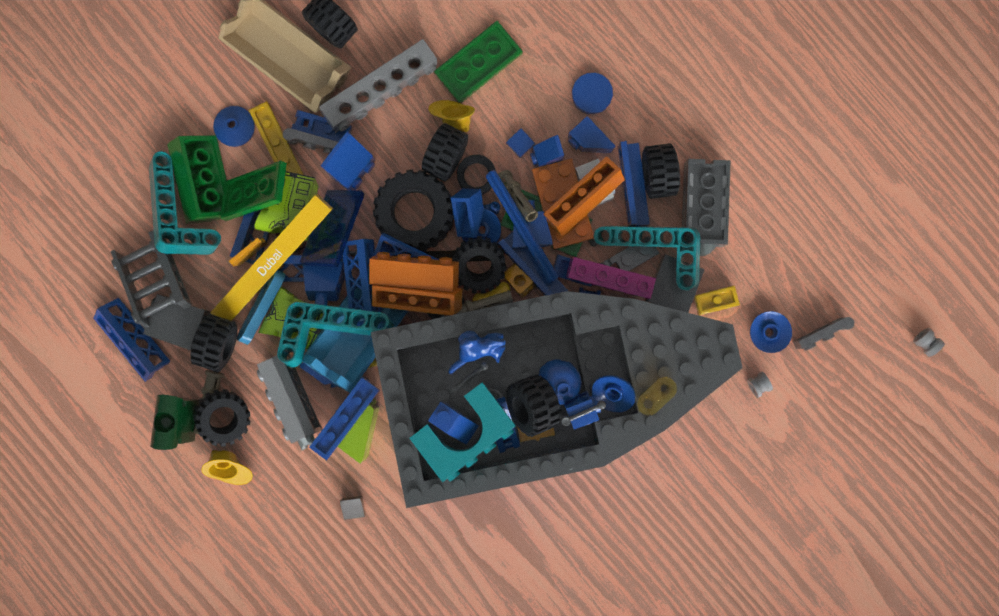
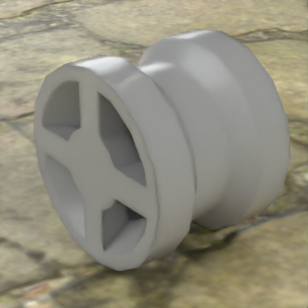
(760, 384)

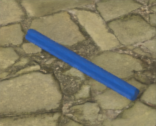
(521, 226)

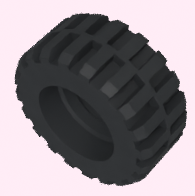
(414, 183)

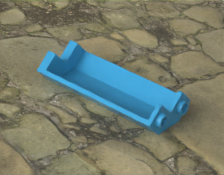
(345, 355)

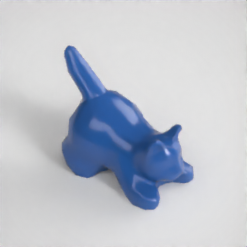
(474, 347)

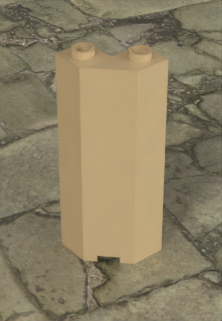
(284, 53)

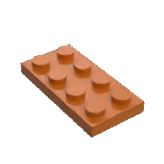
(551, 184)

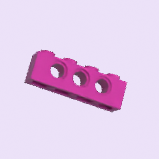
(610, 278)

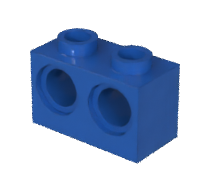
(580, 403)

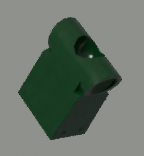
(173, 422)

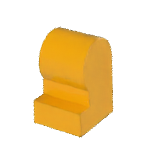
(519, 280)

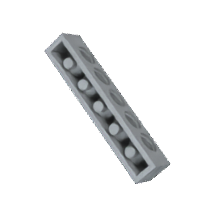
(383, 75)

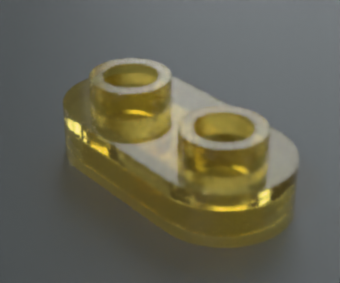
(656, 396)

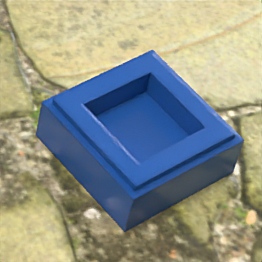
(520, 143)

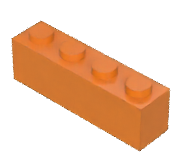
(584, 196)
(414, 272)
(417, 299)

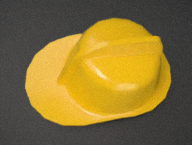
(453, 113)
(225, 467)

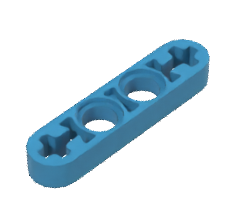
(260, 307)

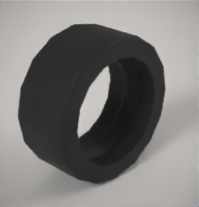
(472, 159)

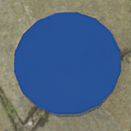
(592, 93)

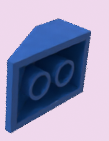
(348, 162)

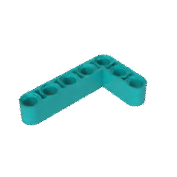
(168, 212)
(657, 240)
(328, 322)

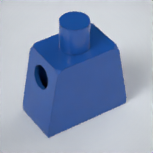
(538, 227)
(323, 283)

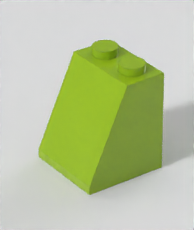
(359, 438)

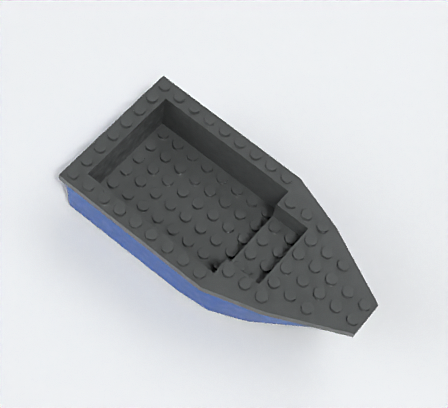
(588, 330)

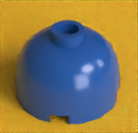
(563, 379)

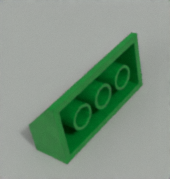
(198, 176)

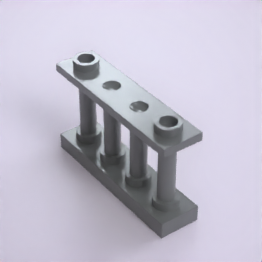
(171, 279)

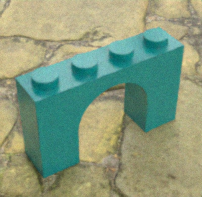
(447, 460)

